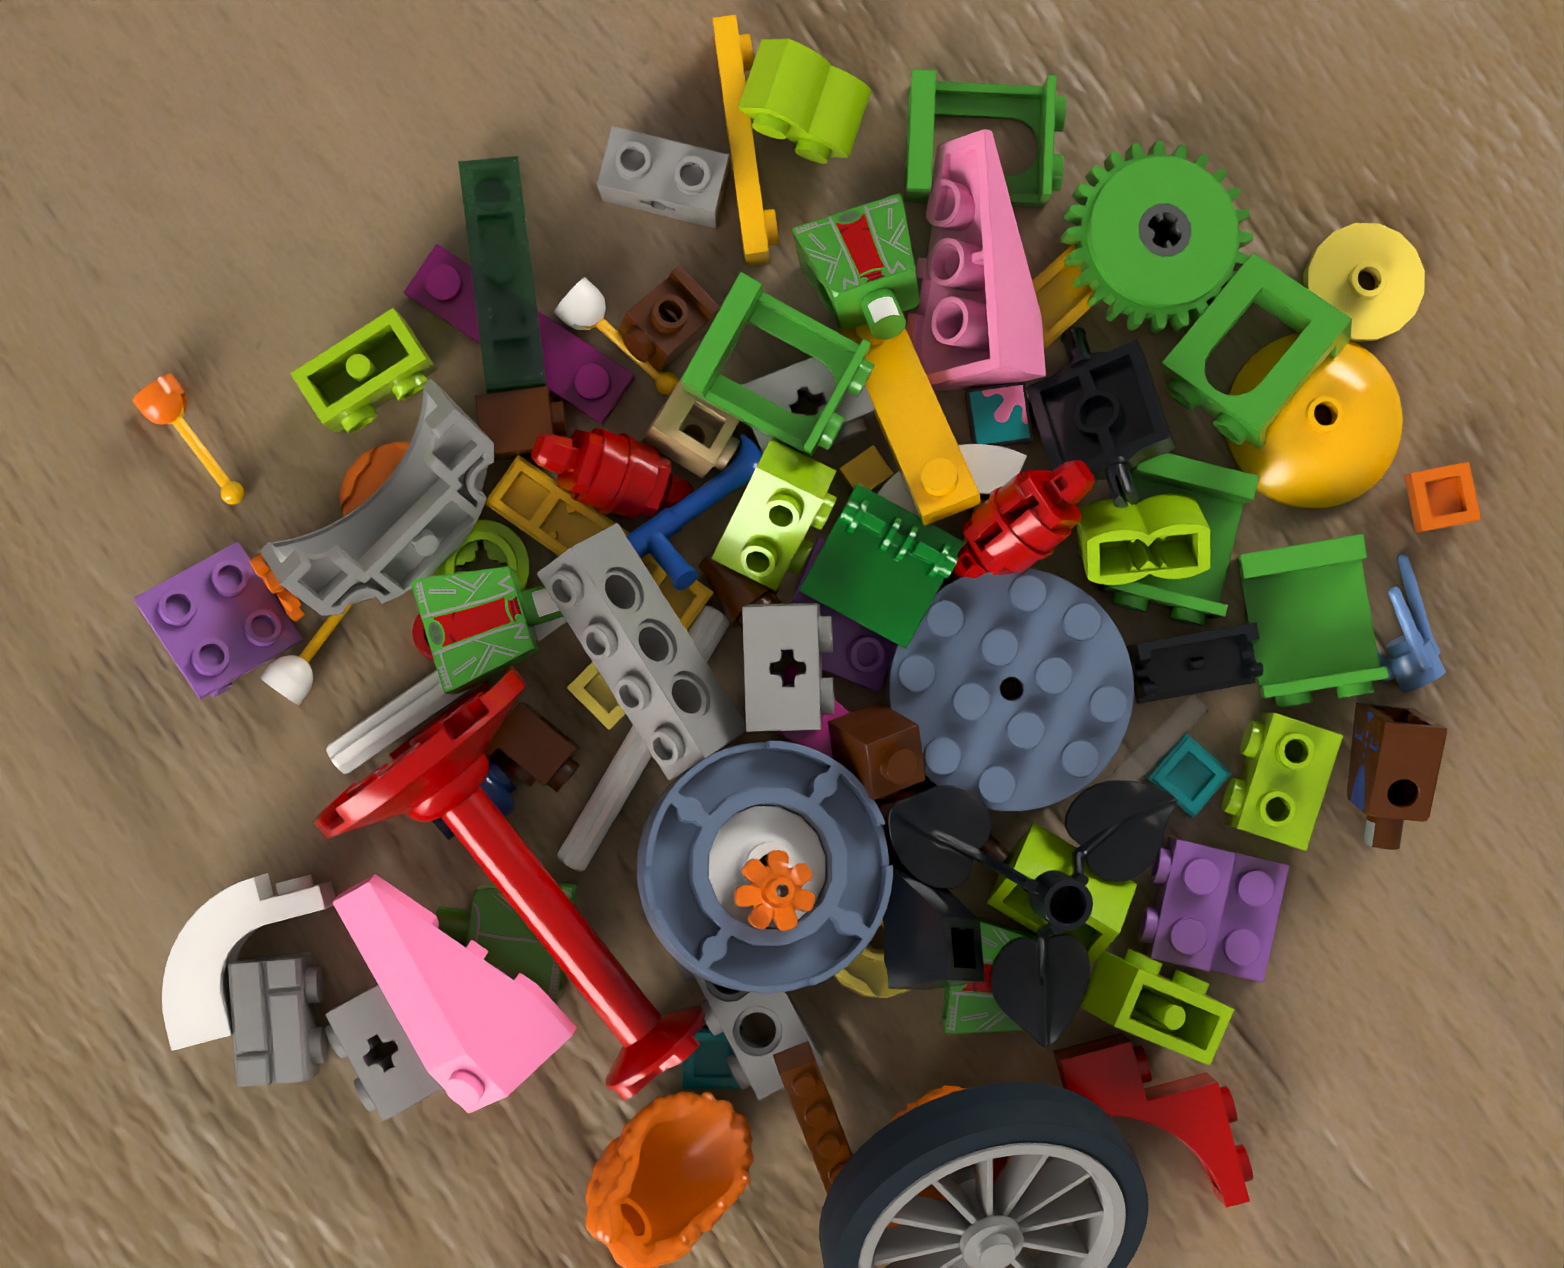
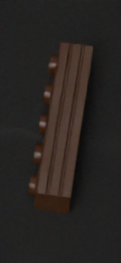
(814, 1110)

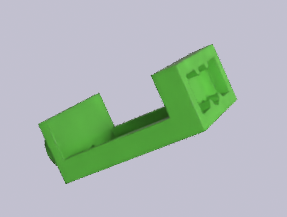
(1032, 105)
(843, 357)
(1248, 415)

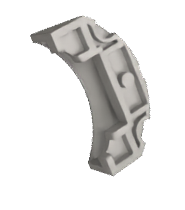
(404, 526)

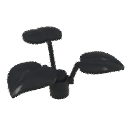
(1043, 978)

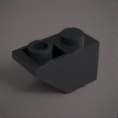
(929, 937)

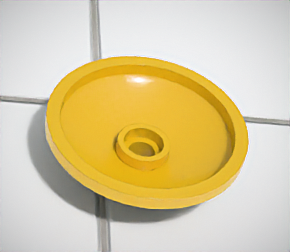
(1318, 463)

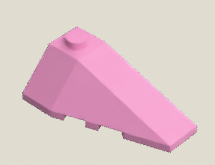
(976, 295)
(462, 1015)

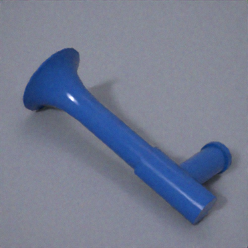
(654, 534)

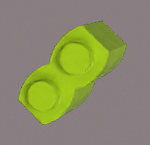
(804, 99)
(1154, 537)

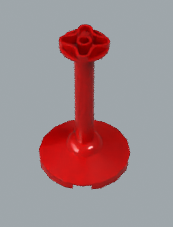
(442, 776)

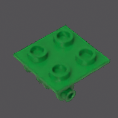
(881, 566)

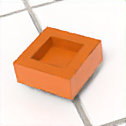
(1442, 497)

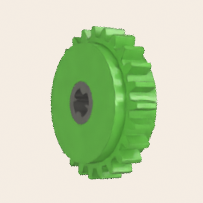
(1116, 236)

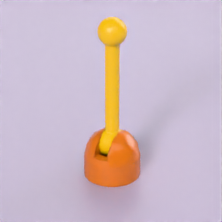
(166, 403)

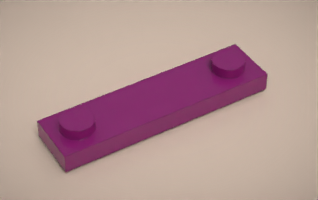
(572, 366)

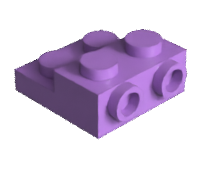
(1213, 909)

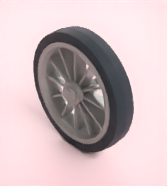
(987, 1220)

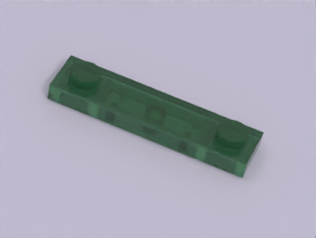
(502, 274)

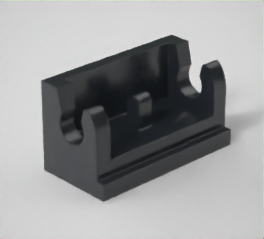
(1194, 663)

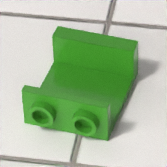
(1221, 499)
(1311, 619)

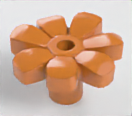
(289, 601)
(763, 895)

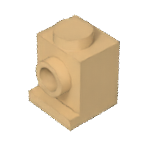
(688, 413)

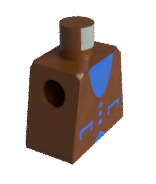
(1393, 769)

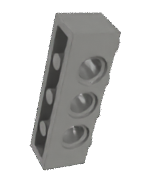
(642, 650)
(752, 1060)

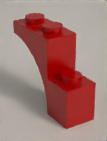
(1189, 1108)

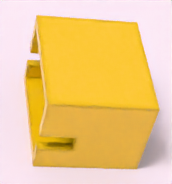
(867, 470)

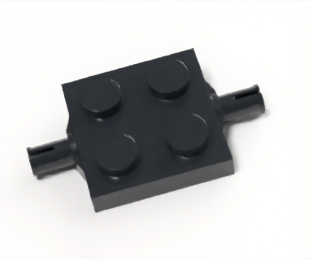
(1102, 413)

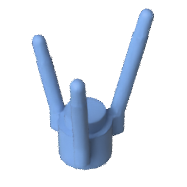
(1415, 654)

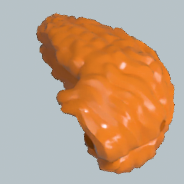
(668, 1178)

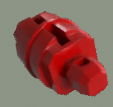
(611, 472)
(1023, 520)

